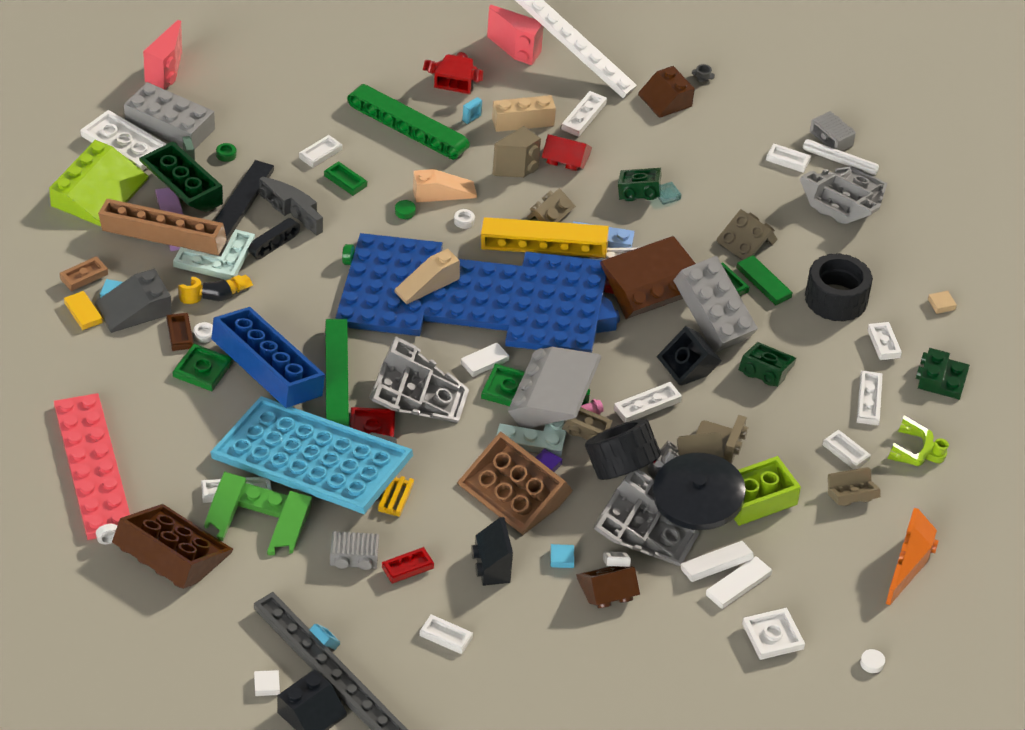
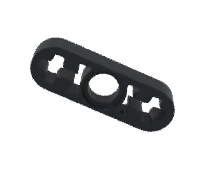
(274, 238)

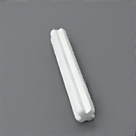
(840, 157)

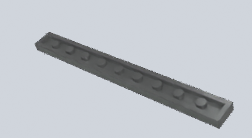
(323, 660)

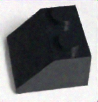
(688, 357)
(493, 554)
(310, 704)

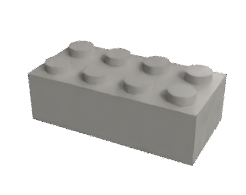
(169, 115)
(715, 304)

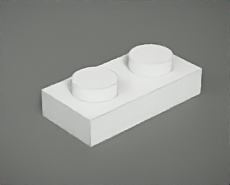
(884, 341)

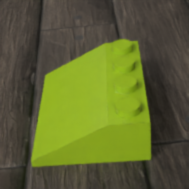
(93, 178)

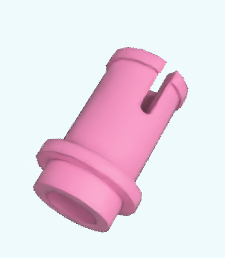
(594, 406)

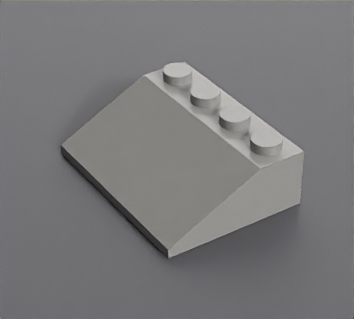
(553, 386)

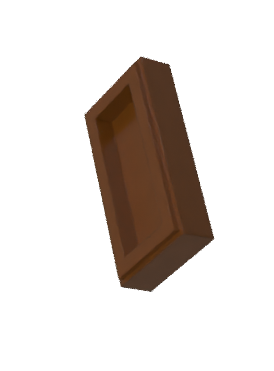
(179, 331)

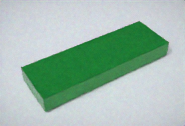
(764, 280)

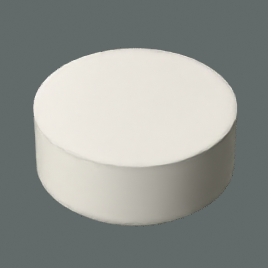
(464, 219)
(203, 332)
(106, 533)
(872, 661)

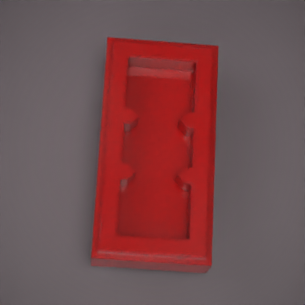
(407, 565)

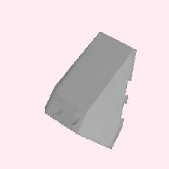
(844, 194)
(416, 386)
(637, 524)

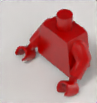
(454, 73)

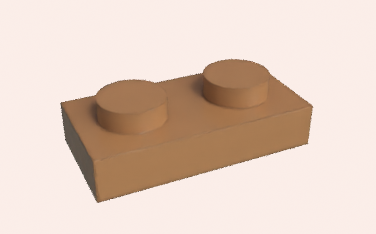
(83, 273)

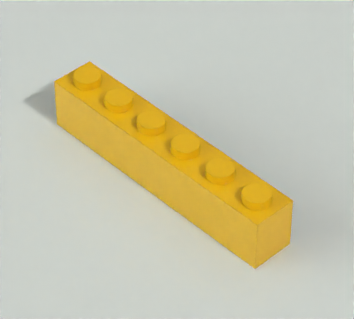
(544, 237)

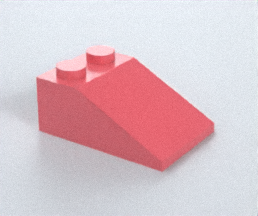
(515, 34)
(164, 57)

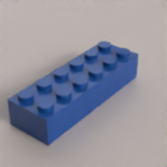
(268, 357)

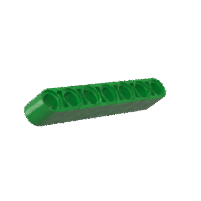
(408, 121)
(337, 371)

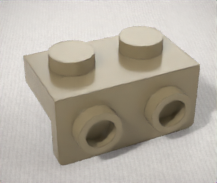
(554, 207)
(586, 424)
(852, 486)

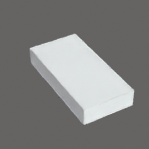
(320, 151)
(788, 158)
(484, 359)
(846, 450)
(615, 558)
(446, 634)

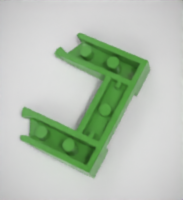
(235, 492)

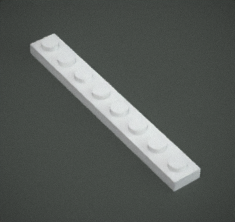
(579, 46)

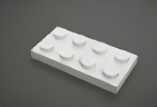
(123, 136)

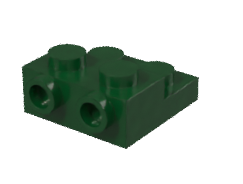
(639, 184)
(766, 364)
(941, 374)

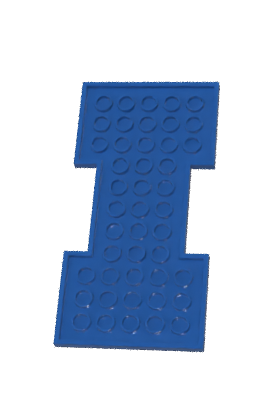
(538, 304)

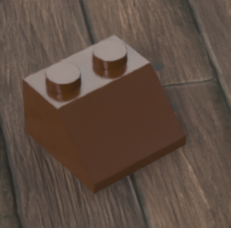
(667, 92)
(609, 585)

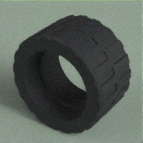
(842, 271)
(622, 449)

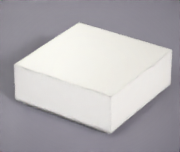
(266, 683)

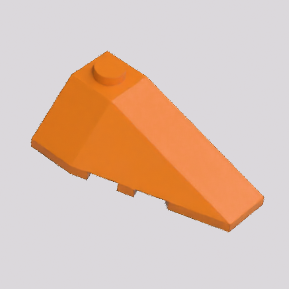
(914, 553)

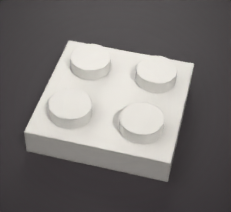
(773, 633)

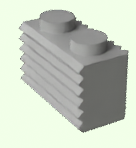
(832, 131)
(354, 550)

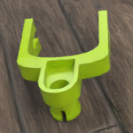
(931, 451)

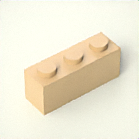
(520, 112)

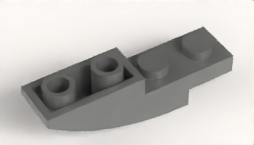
(292, 200)

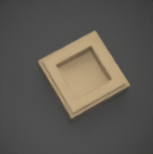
(942, 302)

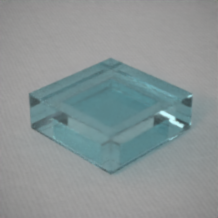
(669, 193)

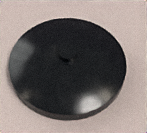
(699, 491)

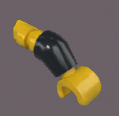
(214, 291)

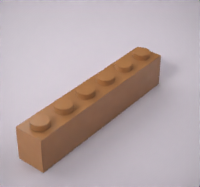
(162, 226)

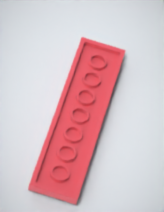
(91, 462)

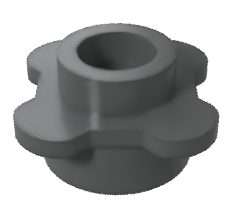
(703, 73)

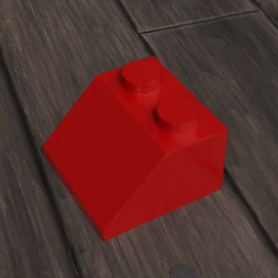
(566, 151)

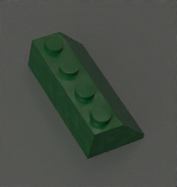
(184, 177)

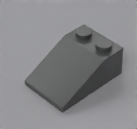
(135, 301)

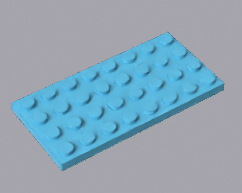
(312, 454)

